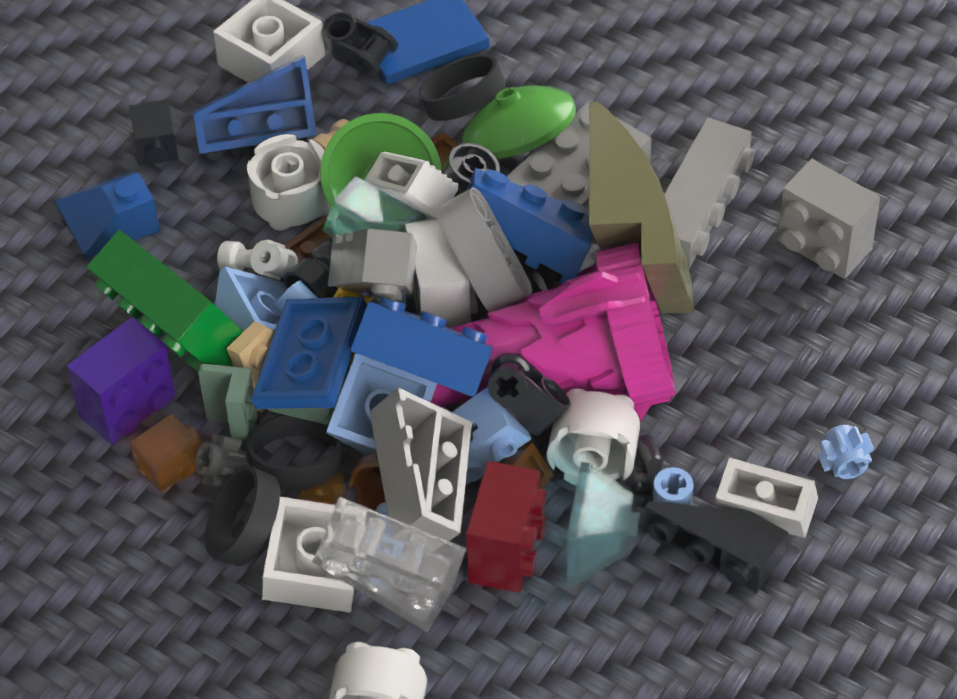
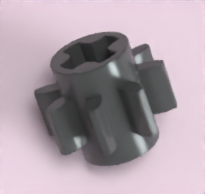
(219, 459)

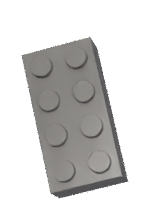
(563, 162)

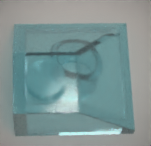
(367, 207)
(598, 524)

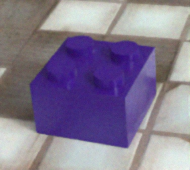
(121, 380)

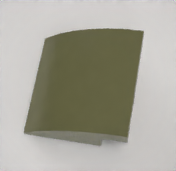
(631, 208)

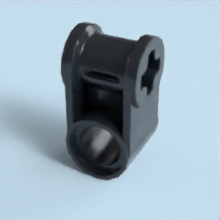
(357, 42)
(530, 398)

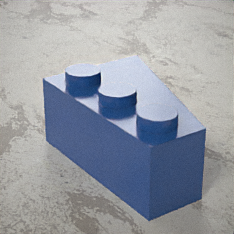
(258, 110)
(537, 224)
(423, 345)

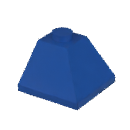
(105, 208)

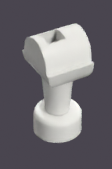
(265, 258)

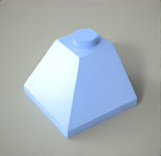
(248, 298)
(365, 388)

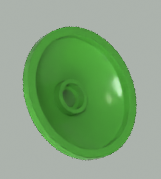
(520, 120)
(361, 141)

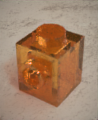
(166, 452)

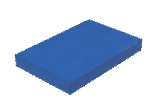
(429, 37)
(309, 353)

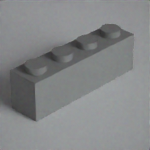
(706, 181)

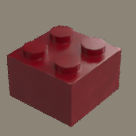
(505, 527)

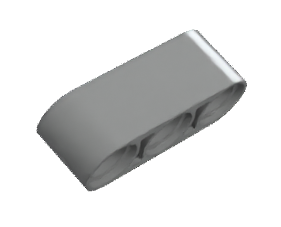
(483, 250)

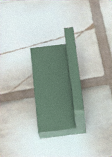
(228, 399)

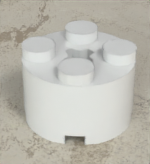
(287, 181)
(595, 431)
(378, 674)

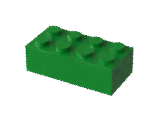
(164, 301)

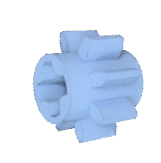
(845, 451)

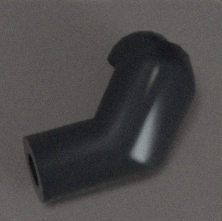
(652, 464)

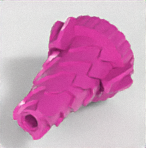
(586, 334)

